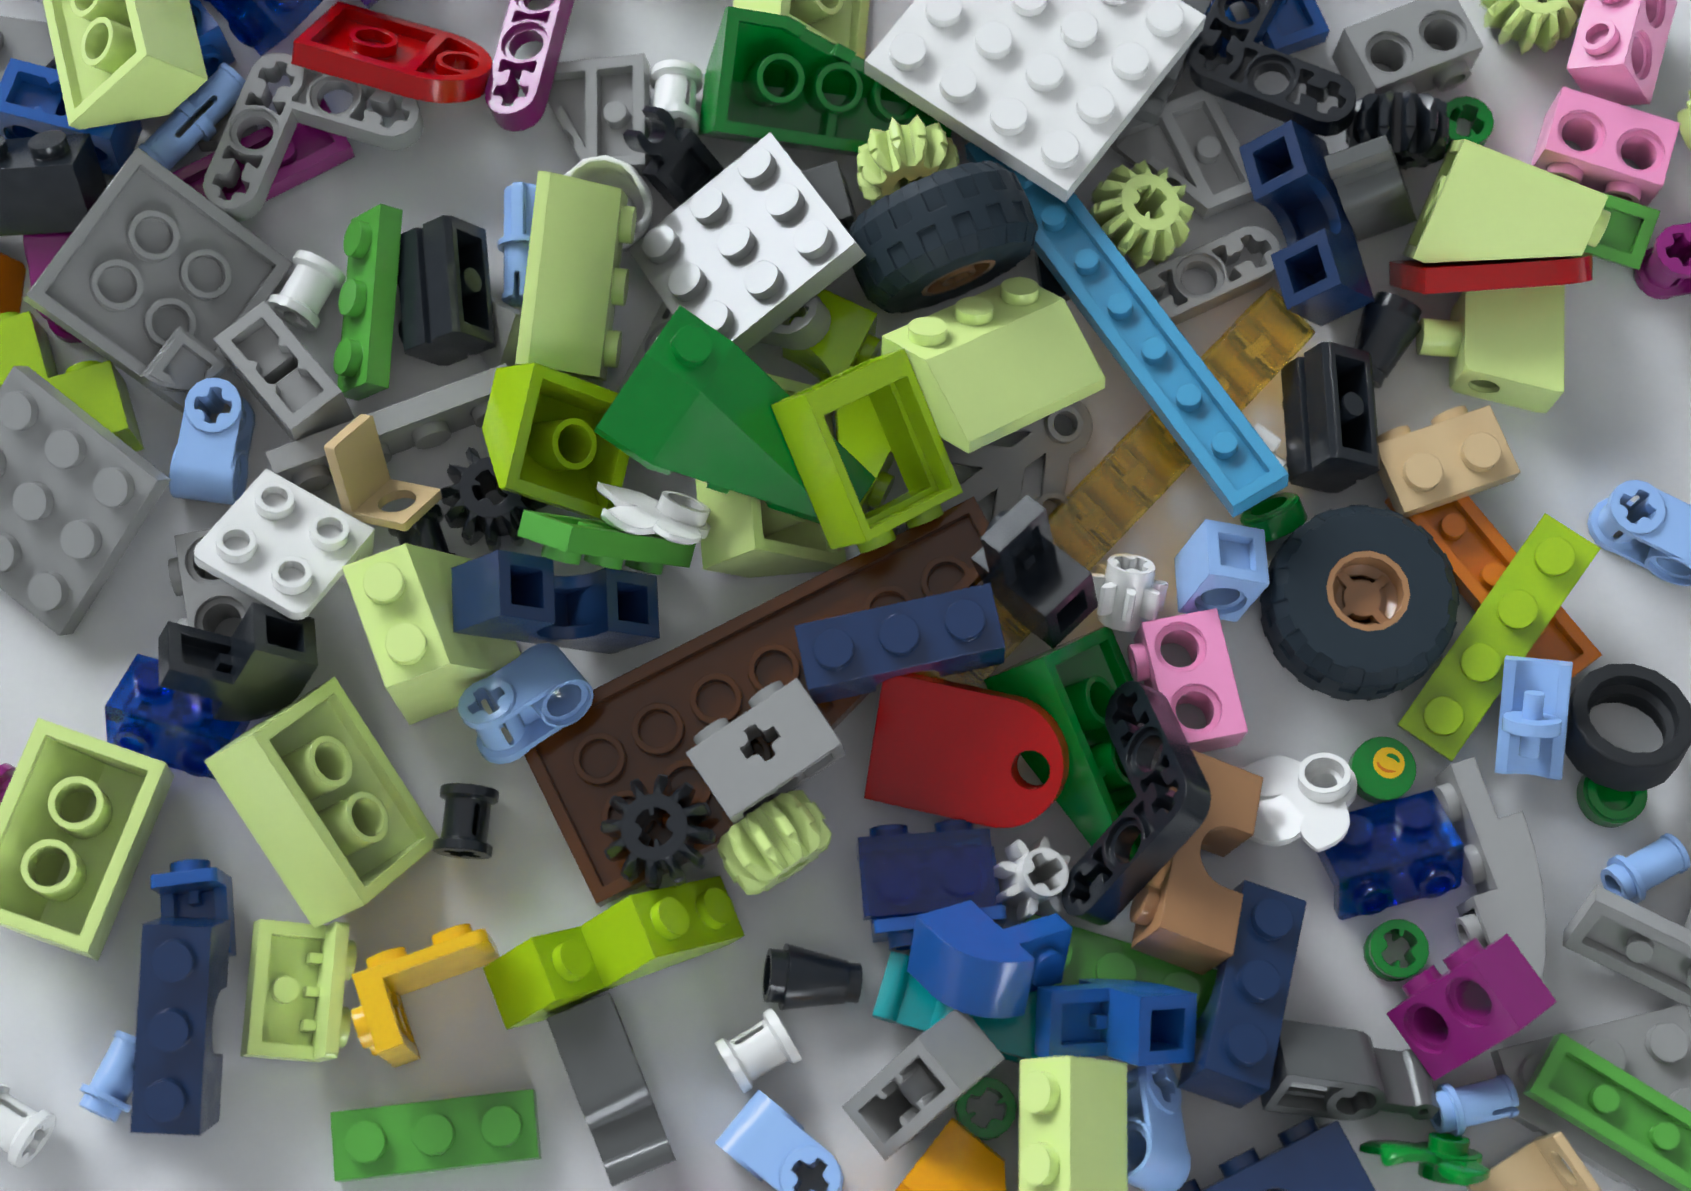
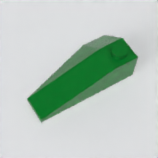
(793, 83)
(709, 415)
(1075, 688)

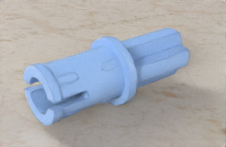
(515, 244)

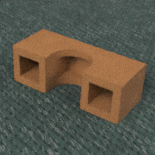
(1182, 910)

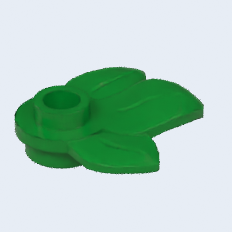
(1440, 1159)

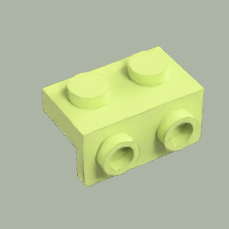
(297, 991)

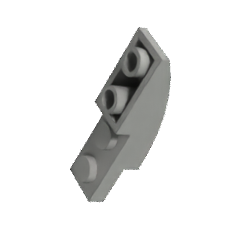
(1498, 862)

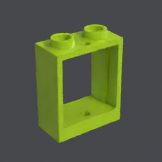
(911, 437)

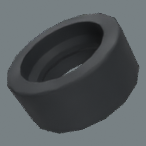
(1639, 689)

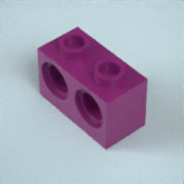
(1470, 1006)

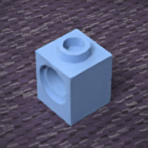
(1221, 569)

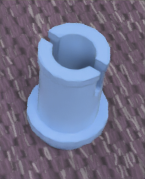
(1645, 868)
(113, 1080)
(1474, 1104)

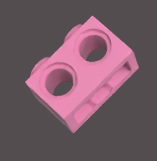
(1621, 48)
(1605, 136)
(1204, 683)

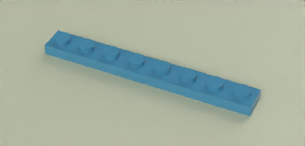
(1151, 349)

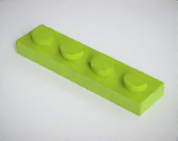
(1502, 626)

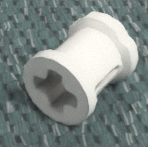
(672, 94)
(306, 290)
(758, 1050)
(22, 1129)

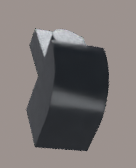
(1033, 575)
(243, 674)

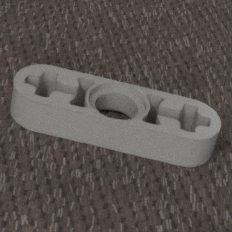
(1207, 257)

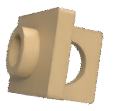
(365, 482)
(1540, 1168)

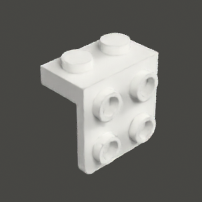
(283, 545)

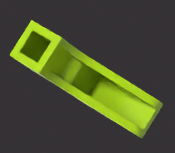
(89, 384)
(858, 429)
(611, 949)

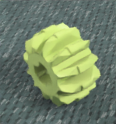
(1533, 21)
(902, 156)
(1142, 213)
(774, 842)

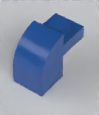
(980, 966)
(1116, 1019)

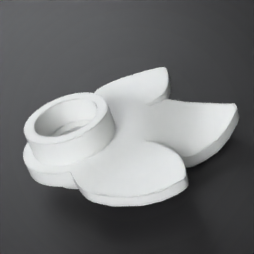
(672, 517)
(1297, 806)

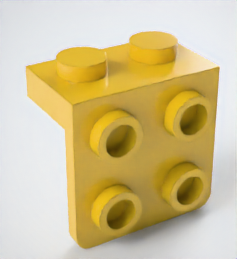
(393, 973)

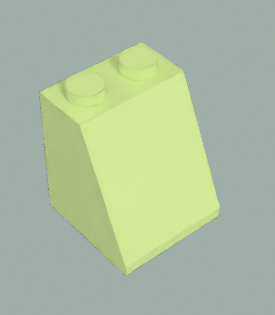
(1503, 209)
(409, 625)

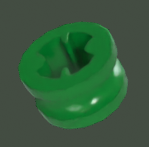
(1473, 111)
(1415, 956)
(995, 1126)

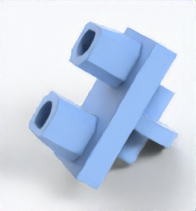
(1533, 717)

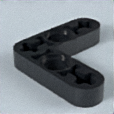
(1249, 59)
(1166, 819)

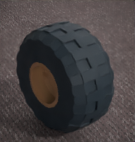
(943, 236)
(1378, 574)

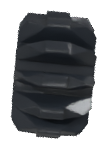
(1411, 121)
(475, 511)
(635, 841)

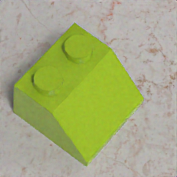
(545, 438)

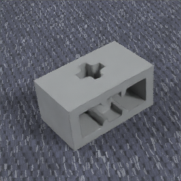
(801, 751)
(922, 1082)

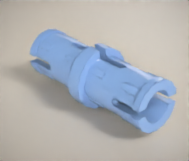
(221, 89)

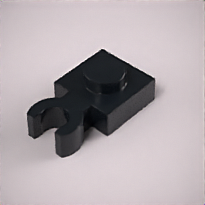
(678, 156)

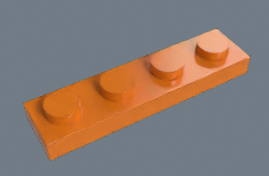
(1478, 561)

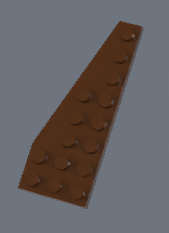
(652, 713)

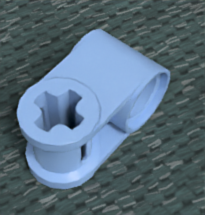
(212, 456)
(1653, 530)
(528, 698)
(1155, 1130)
(775, 1146)

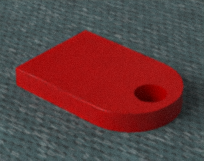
(393, 55)
(1489, 274)
(958, 752)

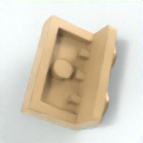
(1445, 460)

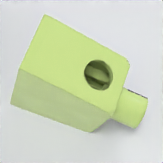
(1503, 345)

